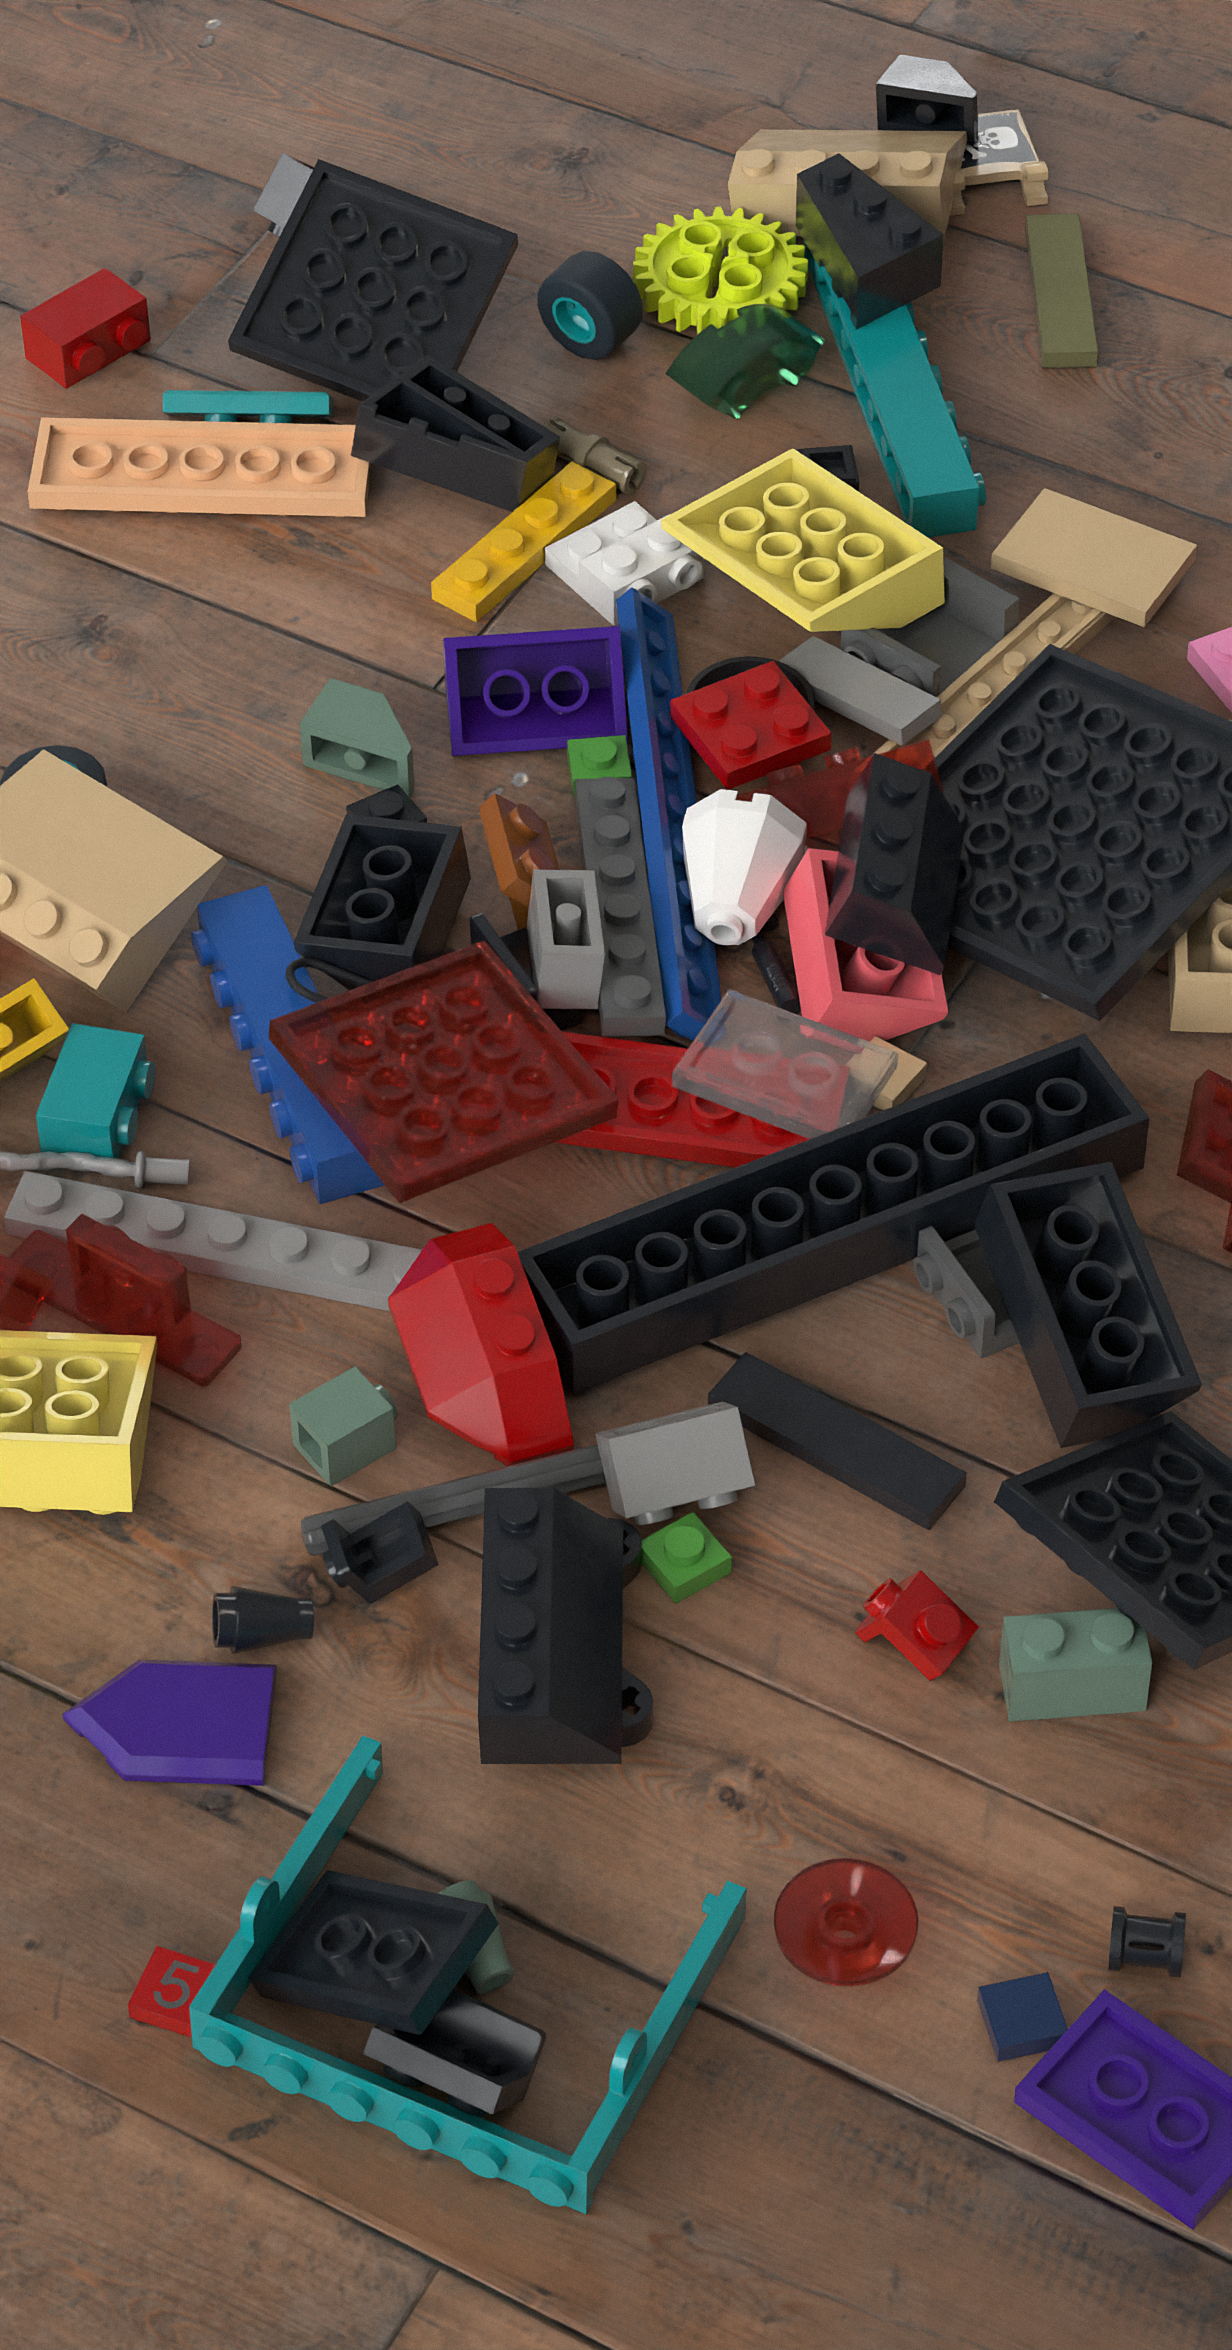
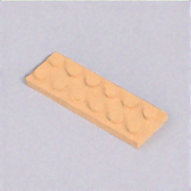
(198, 467)

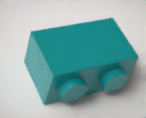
(95, 1092)

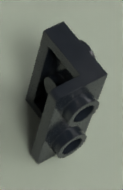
(465, 2051)

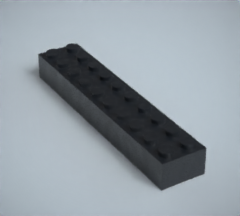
(822, 1211)

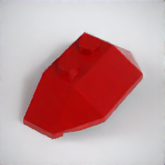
(481, 1347)

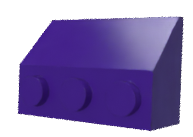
(533, 689)

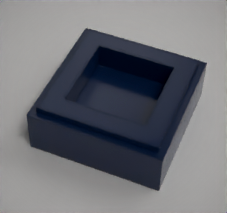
(1021, 2016)

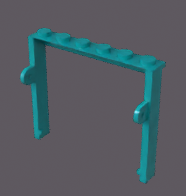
(411, 2115)

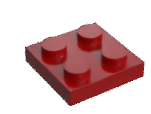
(750, 725)

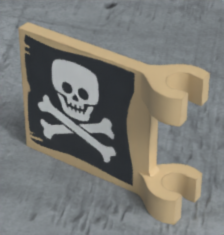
(1002, 155)

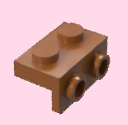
(517, 846)

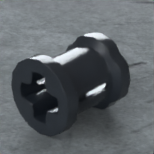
(1147, 1941)

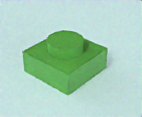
(598, 758)
(685, 1557)

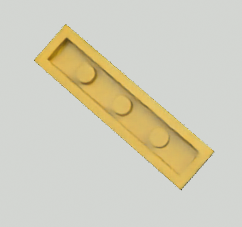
(518, 543)

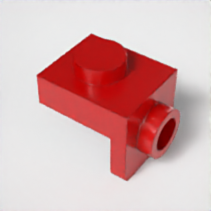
(918, 1622)

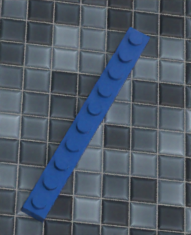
(664, 794)

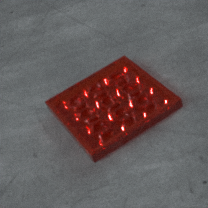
(442, 1070)

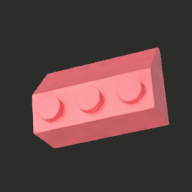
(844, 982)

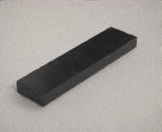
(840, 1441)

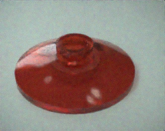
(850, 1898)

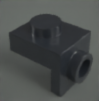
(380, 1553)

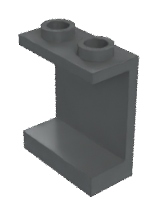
(945, 640)

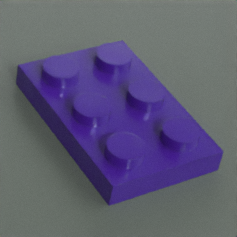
(1138, 2107)

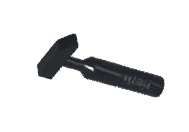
(774, 971)

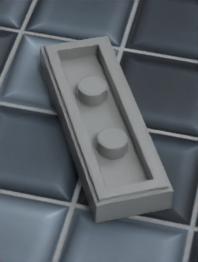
(864, 691)

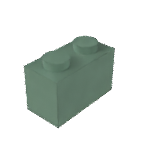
(1074, 1664)

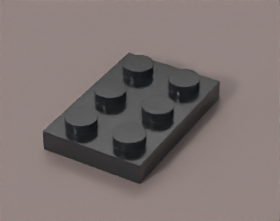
(374, 1951)

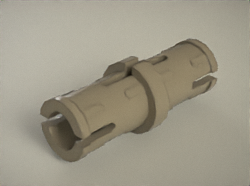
(598, 456)

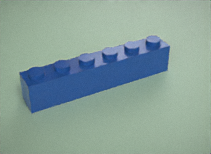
(249, 955)

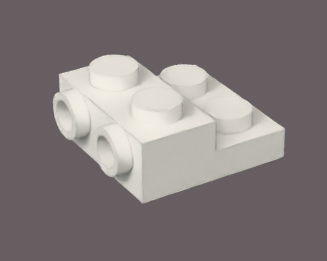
(621, 554)

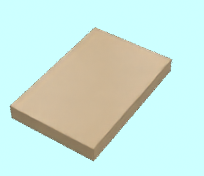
(1094, 557)

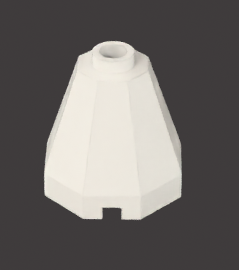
(739, 862)

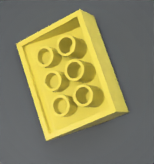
(814, 547)
(73, 1419)

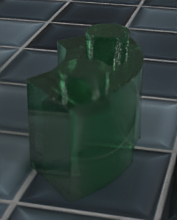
(746, 358)

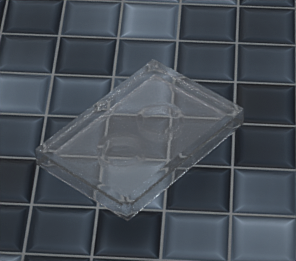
(783, 1067)

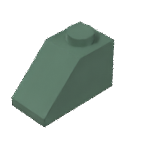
(356, 738)

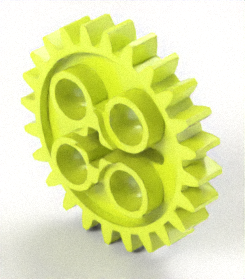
(685, 262)

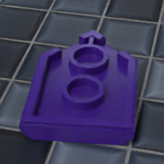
(182, 1721)

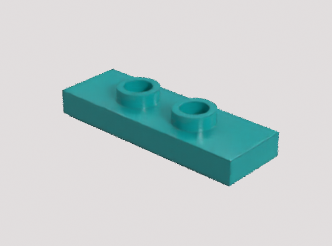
(267, 405)

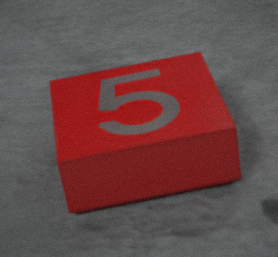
(168, 1990)

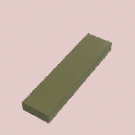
(1061, 291)

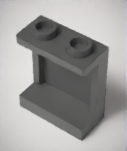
(966, 1289)

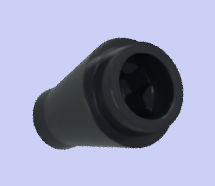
(259, 1619)

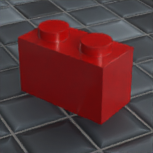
(85, 328)

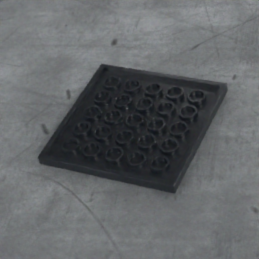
(1086, 828)

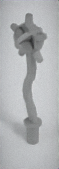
(143, 1169)

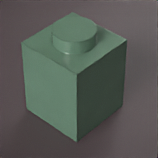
(344, 1425)

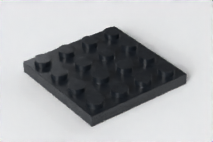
(370, 285)
(1144, 1526)

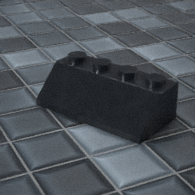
(1085, 1301)
(549, 1631)

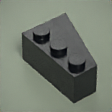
(866, 239)
(455, 436)

